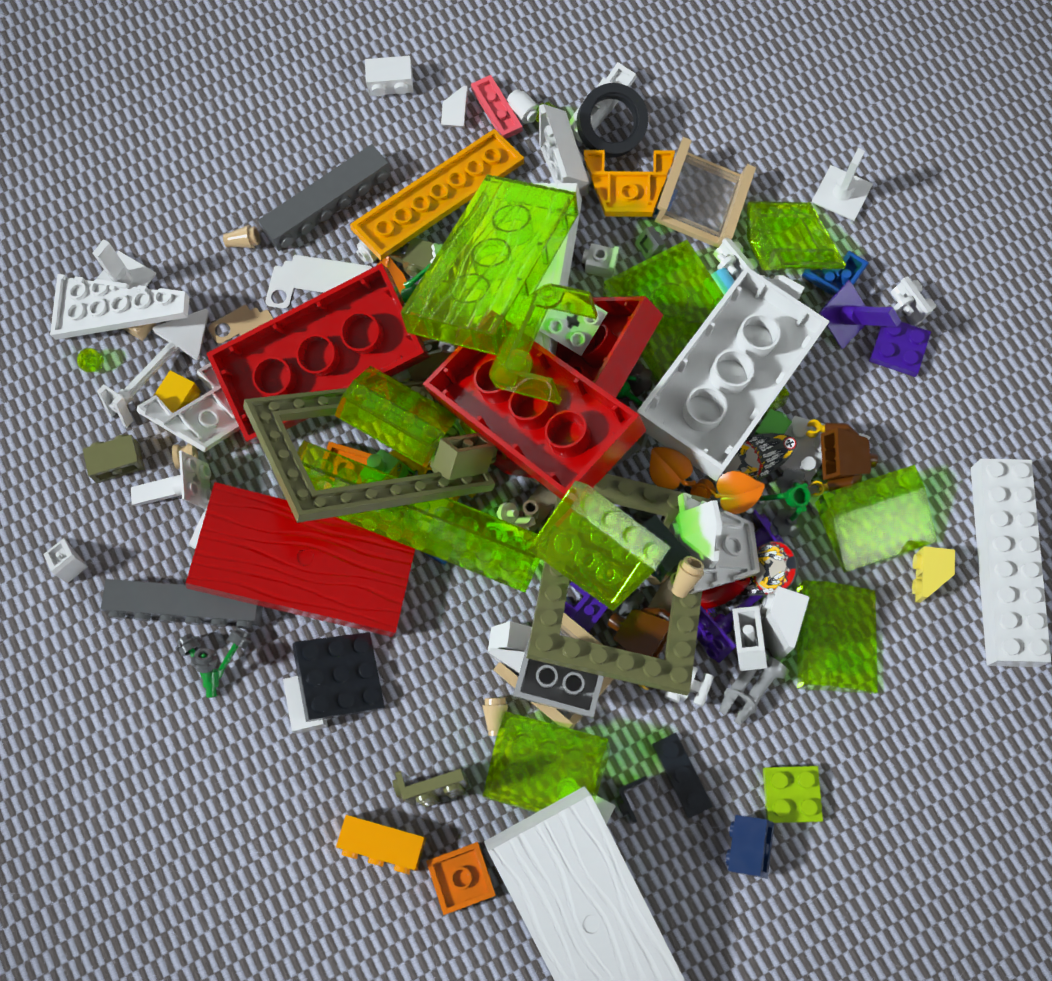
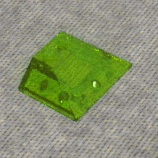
(790, 237)

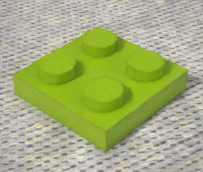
(792, 794)

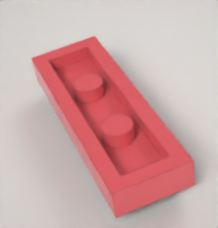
(496, 107)

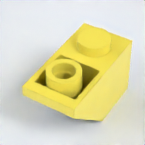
(933, 569)

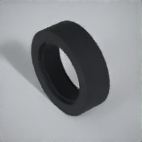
(631, 100)

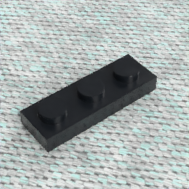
(682, 775)

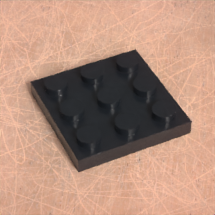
(338, 676)

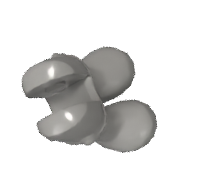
(736, 692)

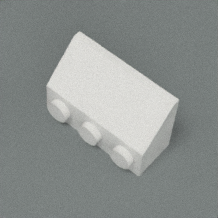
(781, 620)

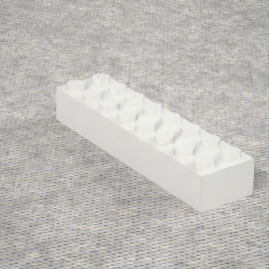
(1010, 563)

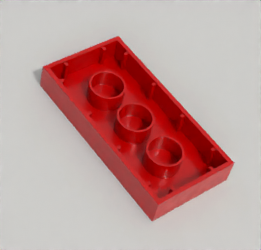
(319, 345)
(609, 353)
(544, 438)
(310, 568)

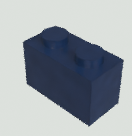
(750, 846)

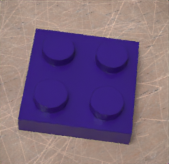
(900, 348)

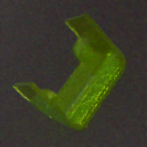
(513, 362)

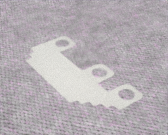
(311, 275)

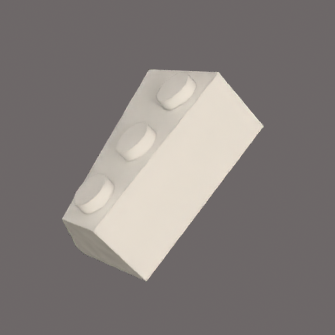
(561, 149)

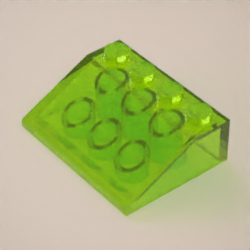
(395, 415)
(877, 518)
(598, 546)
(837, 638)
(543, 763)

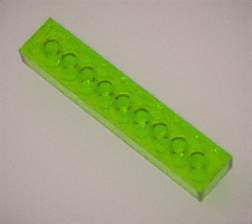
(434, 527)

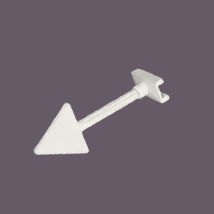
(181, 334)

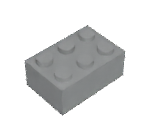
(558, 687)

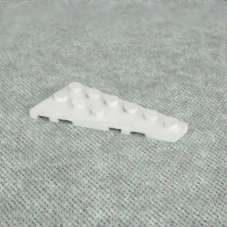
(104, 305)

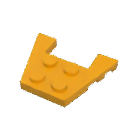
(628, 192)

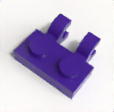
(587, 611)

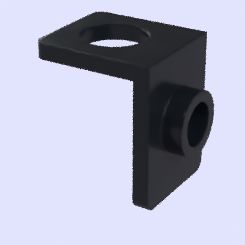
(623, 803)

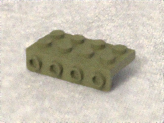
(430, 790)

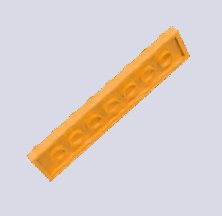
(435, 194)

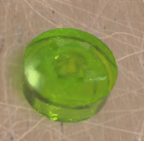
(90, 360)

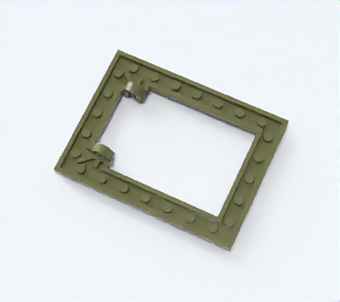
(307, 503)
(666, 674)

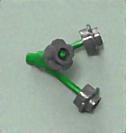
(205, 659)

